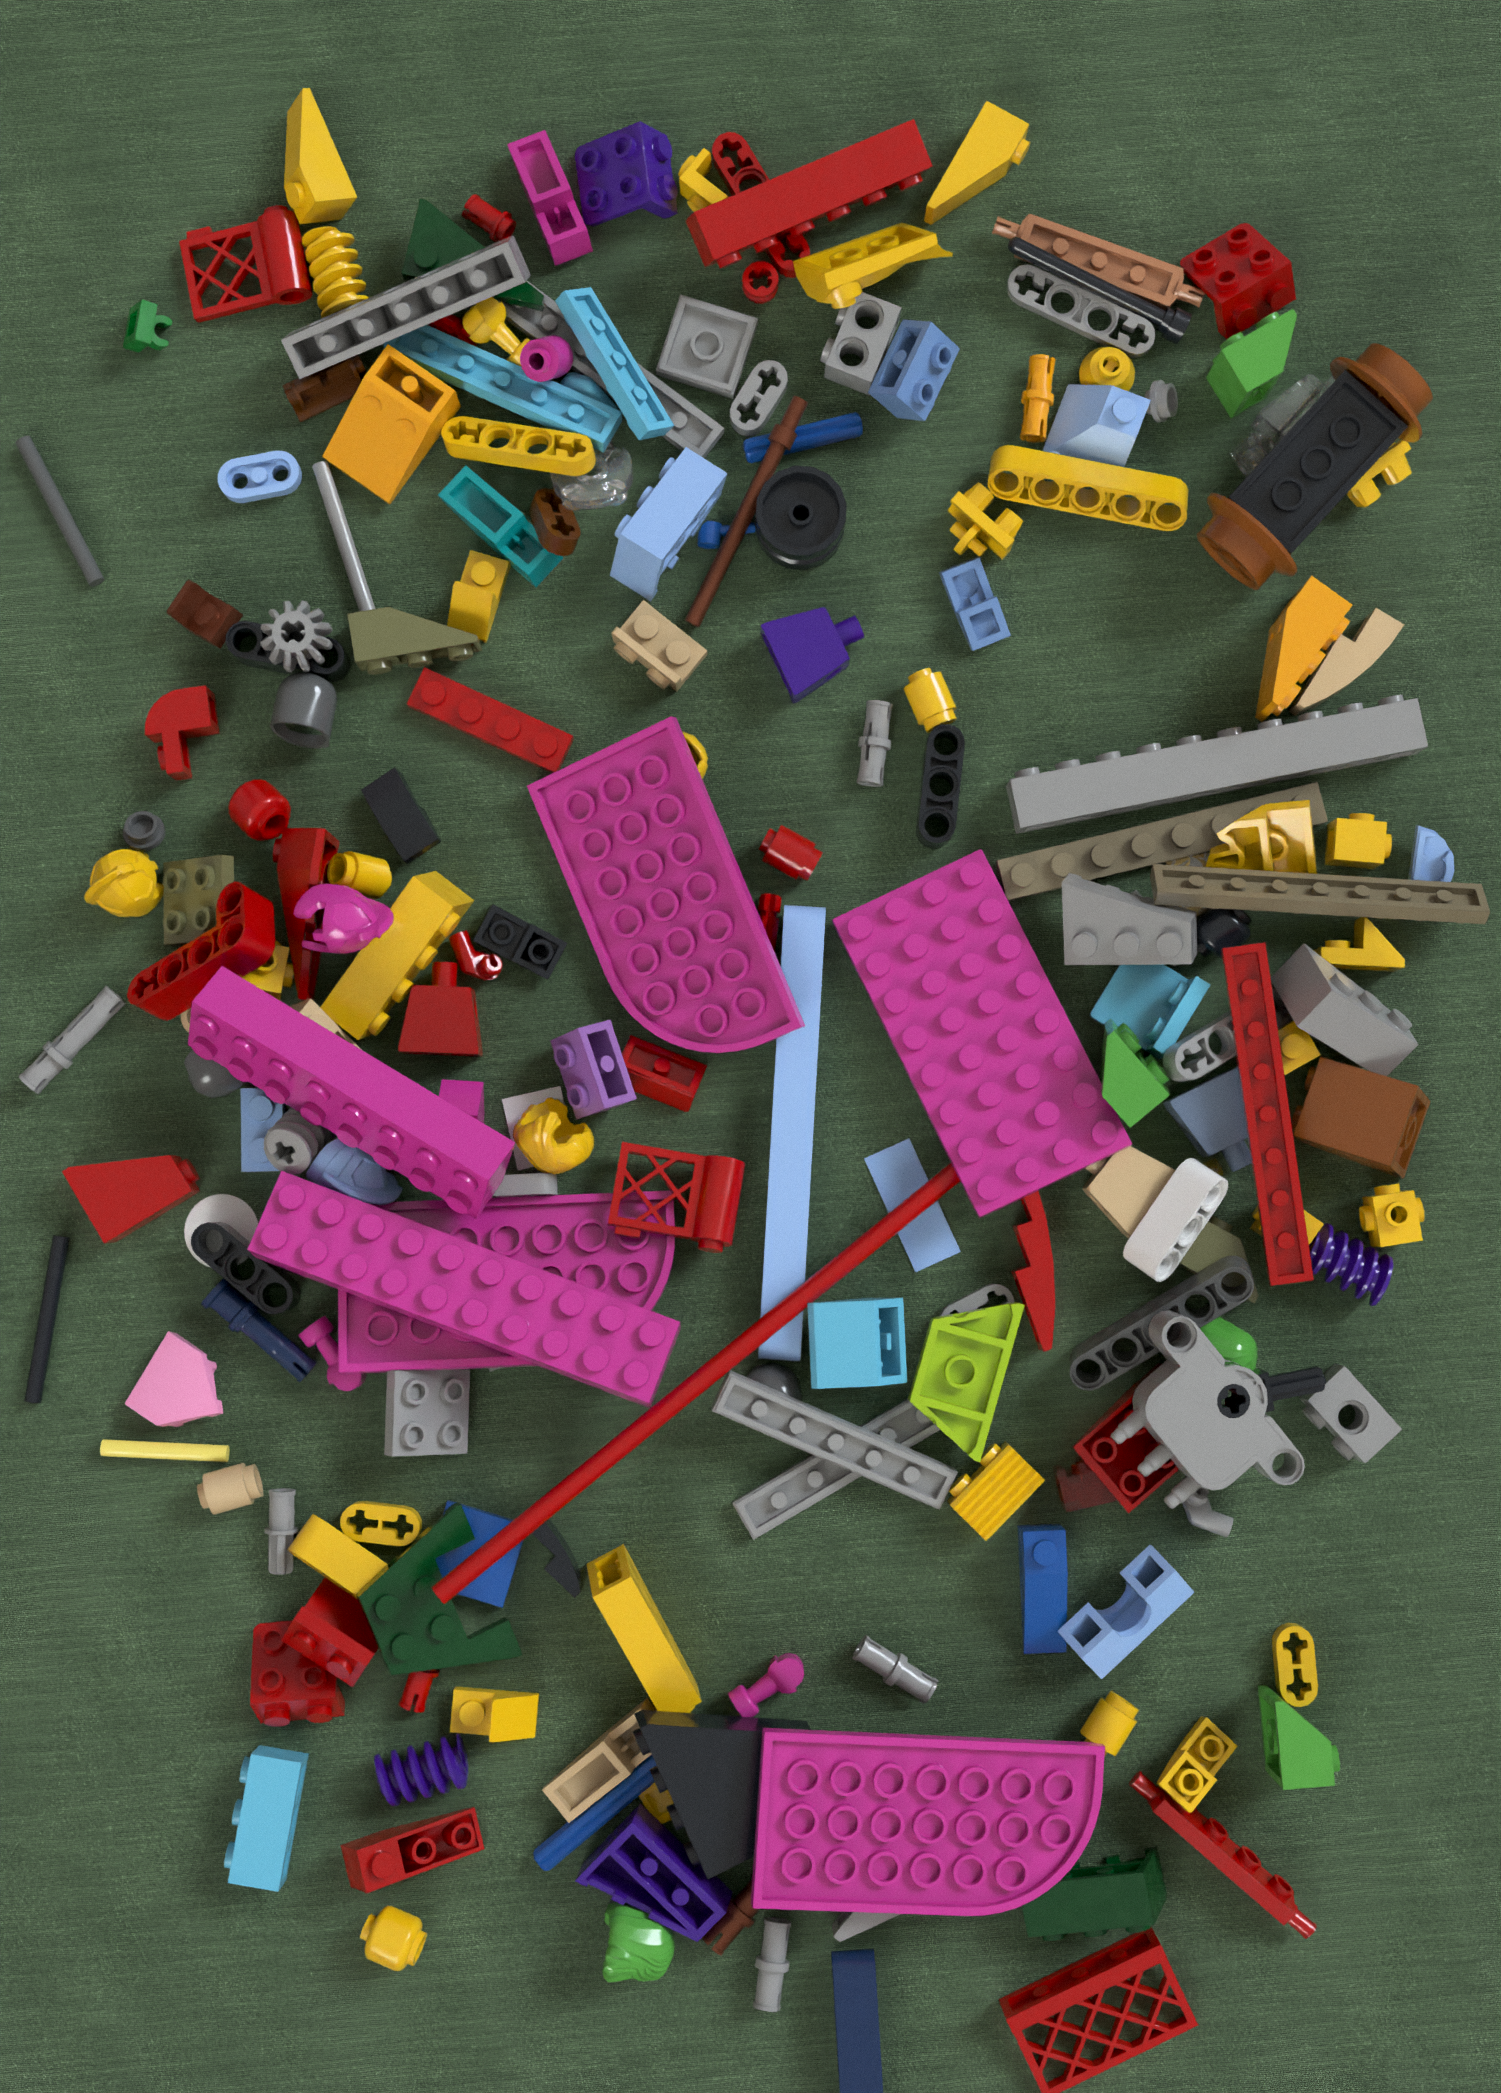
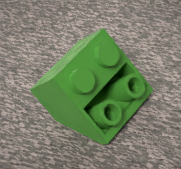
(1252, 363)
(1127, 1078)

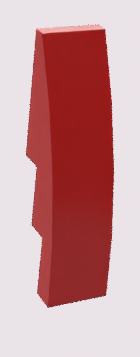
(1036, 1279)

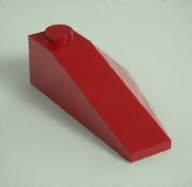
(301, 864)

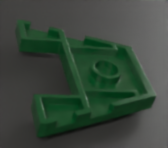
(412, 1622)

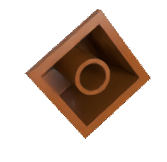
(1361, 1116)

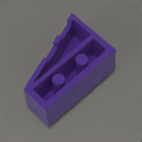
(653, 1873)

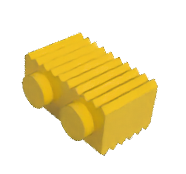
(994, 1489)

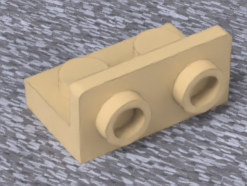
(658, 646)

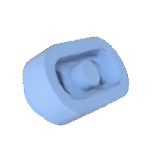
(261, 473)

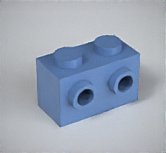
(914, 370)

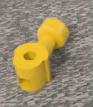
(486, 323)

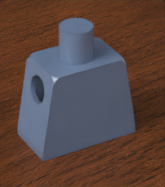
(1214, 1118)

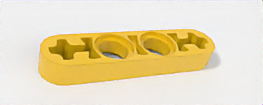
(565, 455)

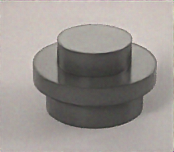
(143, 831)

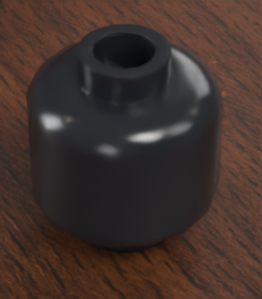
(1221, 930)

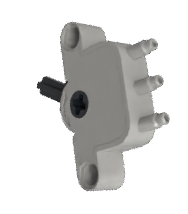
(1196, 1431)

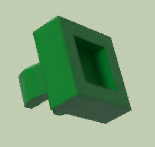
(141, 327)

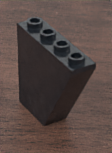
(712, 1778)

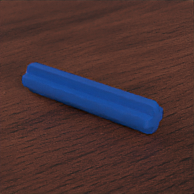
(809, 436)

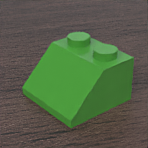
(1293, 1748)

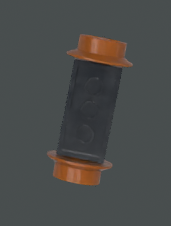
(1315, 465)

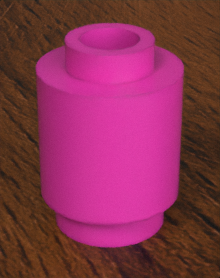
(546, 358)

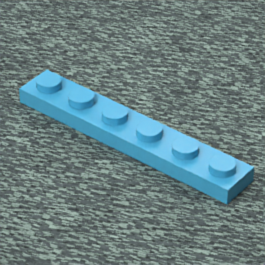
(508, 385)

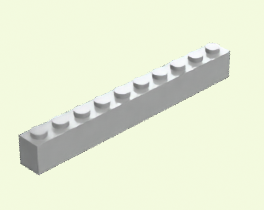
(1217, 764)

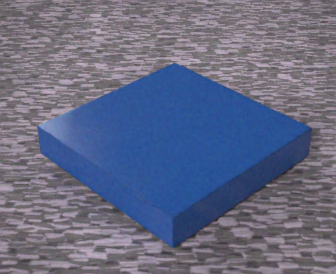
(495, 1582)

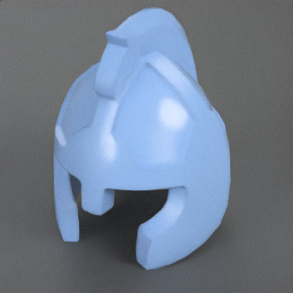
(353, 1174)

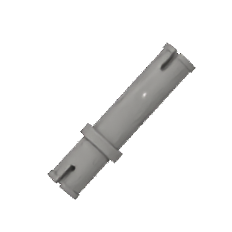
(66, 1046)

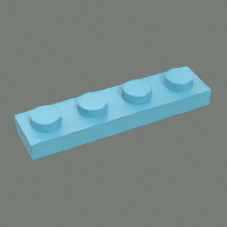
(614, 363)

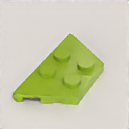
(964, 1372)

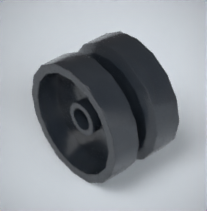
(802, 493)

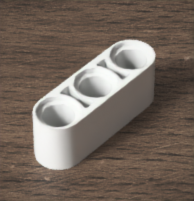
(1175, 1219)

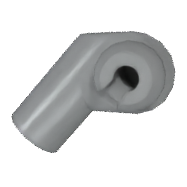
(1202, 1516)

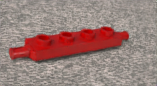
(1236, 1863)

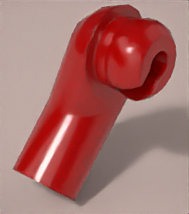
(474, 962)

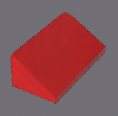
(662, 1073)

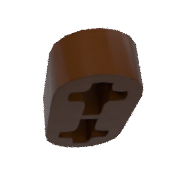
(554, 523)

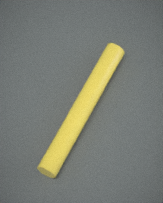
(164, 1450)

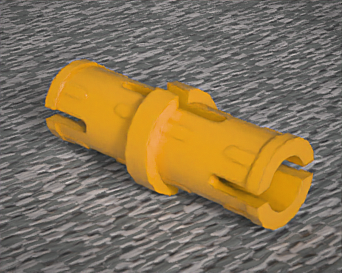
(1037, 398)

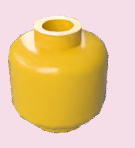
(393, 1938)

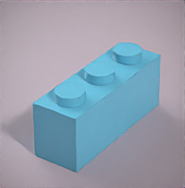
(266, 1818)

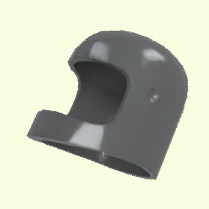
(307, 702)

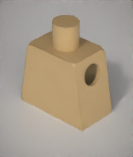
(1126, 1186)

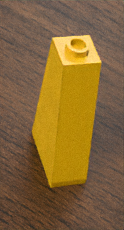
(642, 1632)

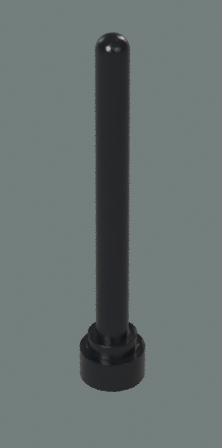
(1169, 321)

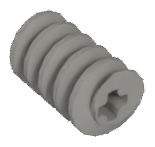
(295, 1142)

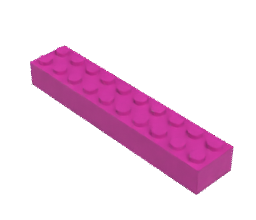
(465, 1289)

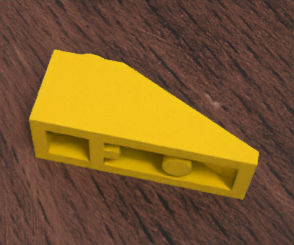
(981, 160)
(314, 172)

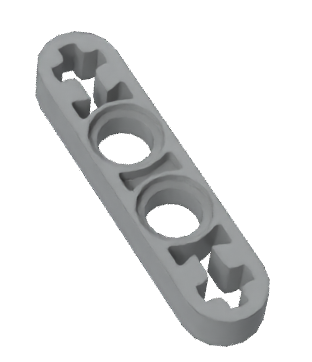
(1083, 305)
(1198, 1043)

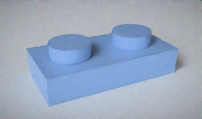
(257, 1117)

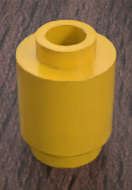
(930, 699)
(361, 872)
(1110, 1723)

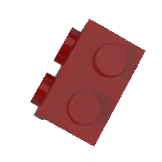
(1241, 277)
(333, 1633)
(289, 1684)

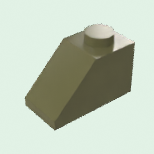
(1212, 1245)

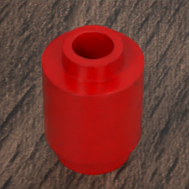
(790, 853)

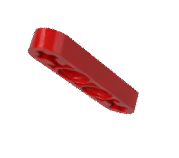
(726, 170)

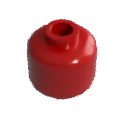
(259, 810)

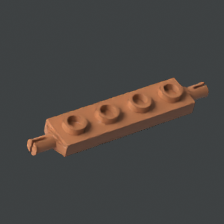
(1127, 269)

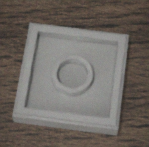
(706, 346)

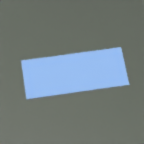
(897, 1176)

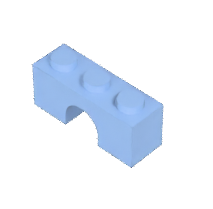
(1149, 1598)

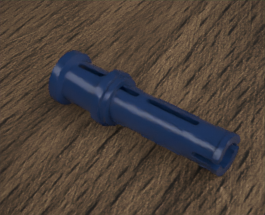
(244, 1317)

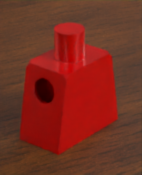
(441, 1017)

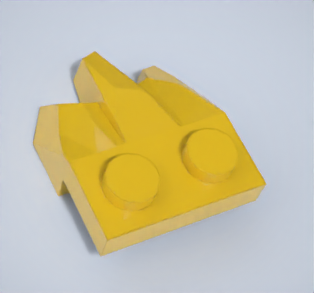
(1268, 840)

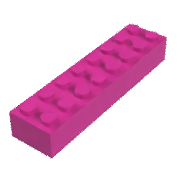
(348, 1092)

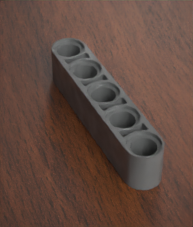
(1136, 1324)

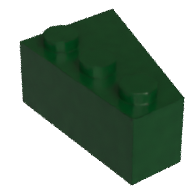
(1100, 1899)

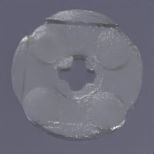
(601, 490)

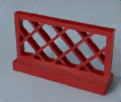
(1075, 1986)

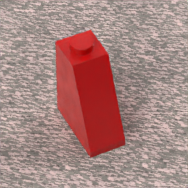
(131, 1192)

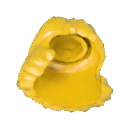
(551, 1139)

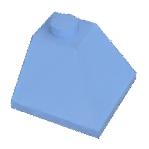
(1097, 423)

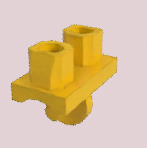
(1392, 467)
(969, 511)

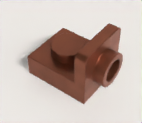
(203, 614)

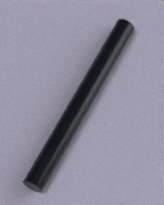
(46, 1319)

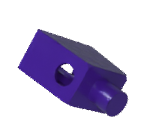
(809, 649)

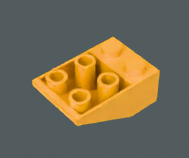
(391, 424)
(1294, 643)

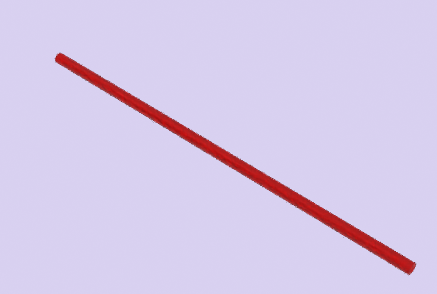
(694, 1385)

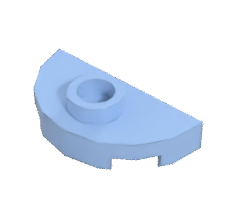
(1430, 857)

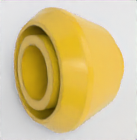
(1093, 372)

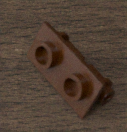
(325, 388)

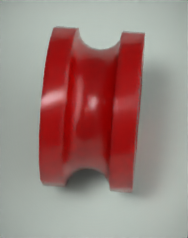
(758, 270)

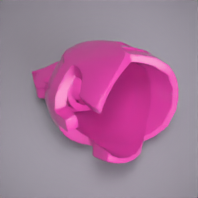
(348, 918)

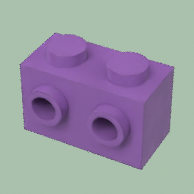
(593, 1069)

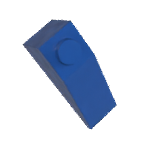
(1043, 1586)

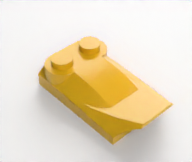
(844, 270)

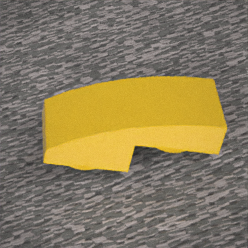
(1195, 1763)

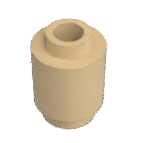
(230, 1488)

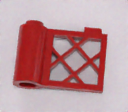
(278, 260)
(711, 1201)

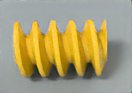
(331, 269)

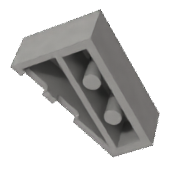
(1123, 928)
(1342, 1013)

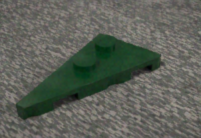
(439, 241)

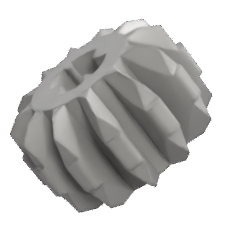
(288, 649)

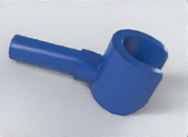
(711, 532)

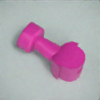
(318, 1335)
(783, 1675)

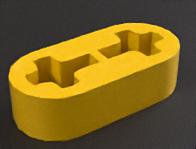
(382, 1513)
(1304, 1663)

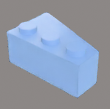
(665, 521)

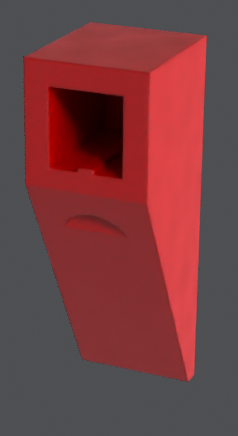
(411, 1849)

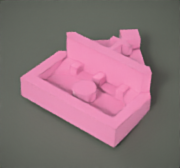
(176, 1385)

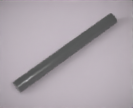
(59, 511)

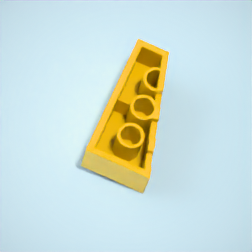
(387, 966)

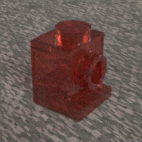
(1080, 1487)

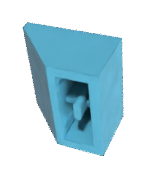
(857, 1343)

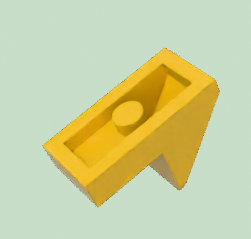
(478, 594)
(1369, 952)
(494, 1713)

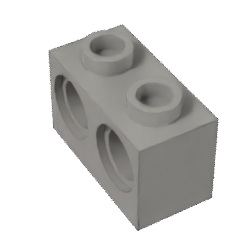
(868, 344)

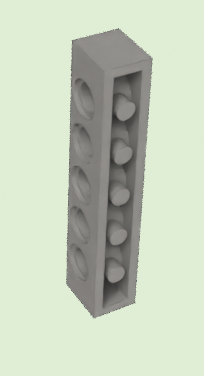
(406, 307)

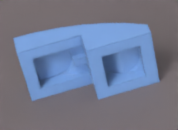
(974, 604)

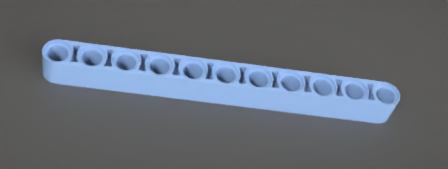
(793, 1127)

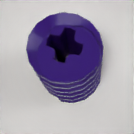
(1351, 1263)
(422, 1771)

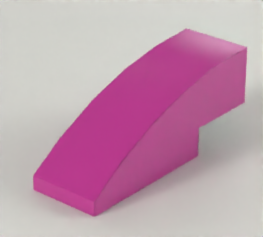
(550, 197)

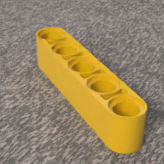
(1068, 491)

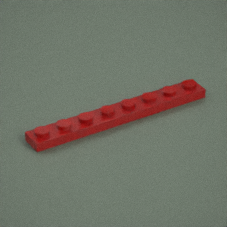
(1267, 1114)

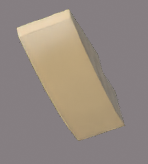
(1348, 660)
(598, 1767)

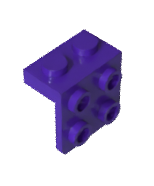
(626, 174)

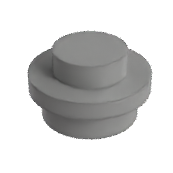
(1163, 400)

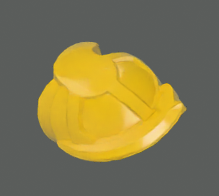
(125, 884)

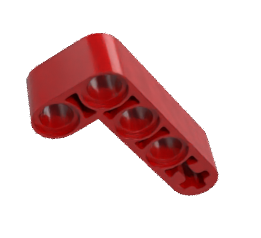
(238, 942)

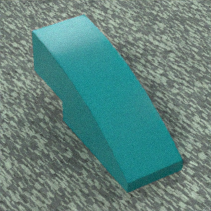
(499, 525)

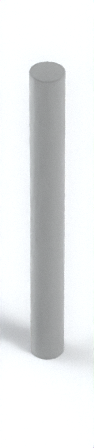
(343, 536)

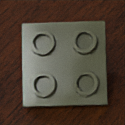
(192, 896)

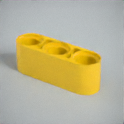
(335, 1555)

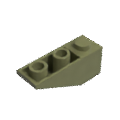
(395, 637)

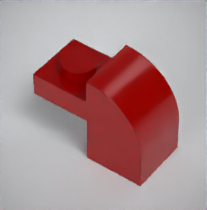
(174, 719)

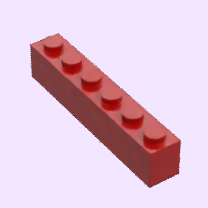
(808, 194)

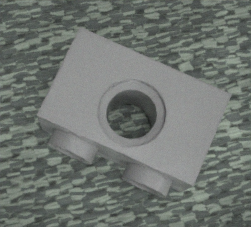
(1371, 1425)

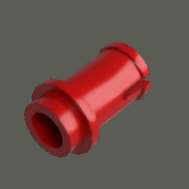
(489, 219)
(419, 1684)

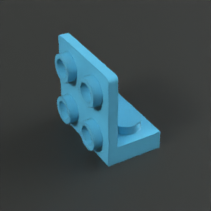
(1151, 1003)

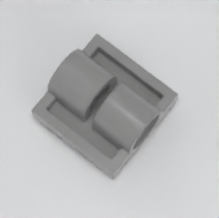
(427, 1412)

